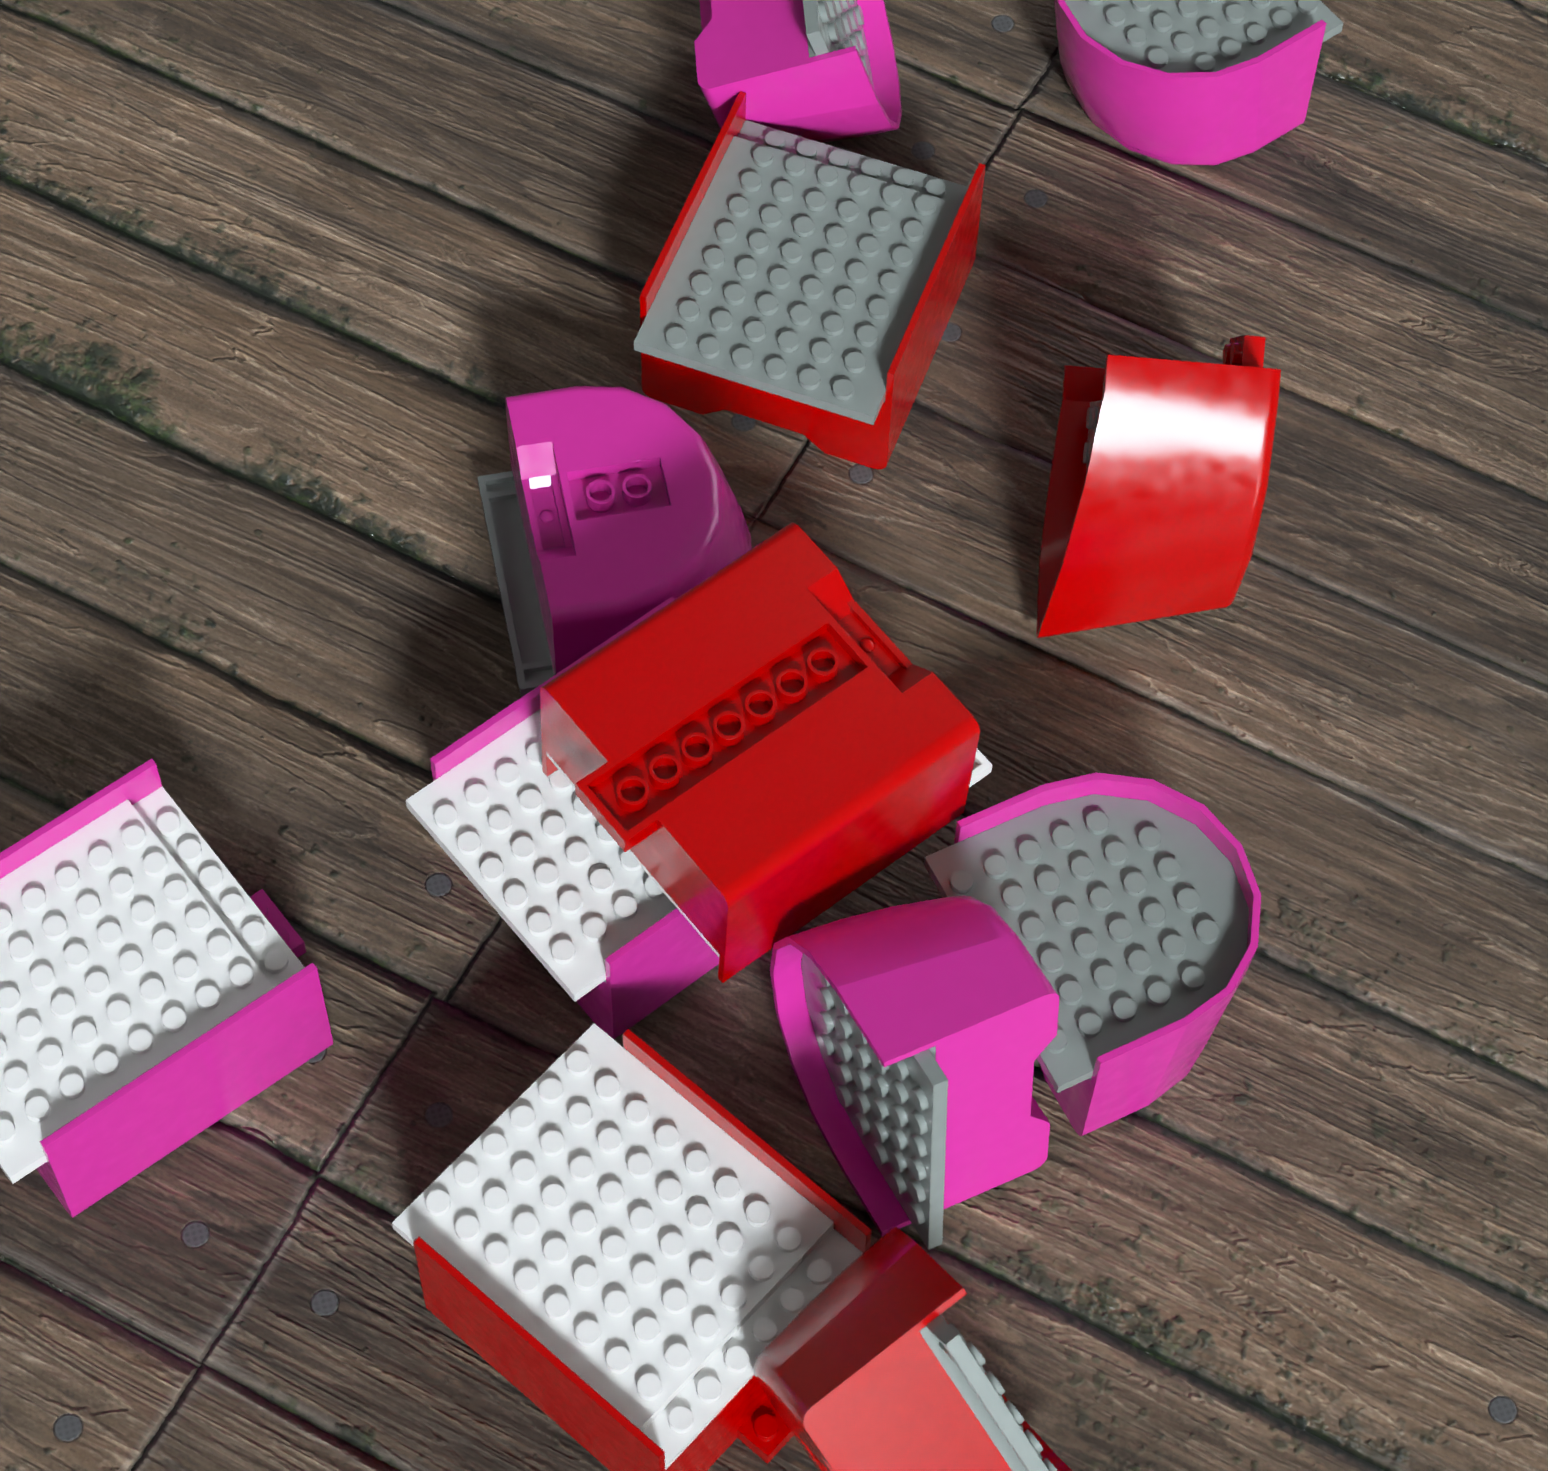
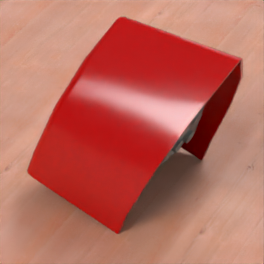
(1155, 487)

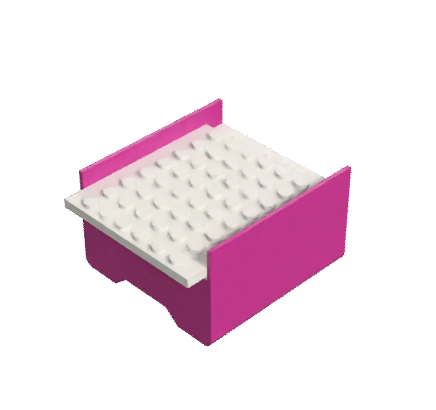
(557, 870)
(136, 992)

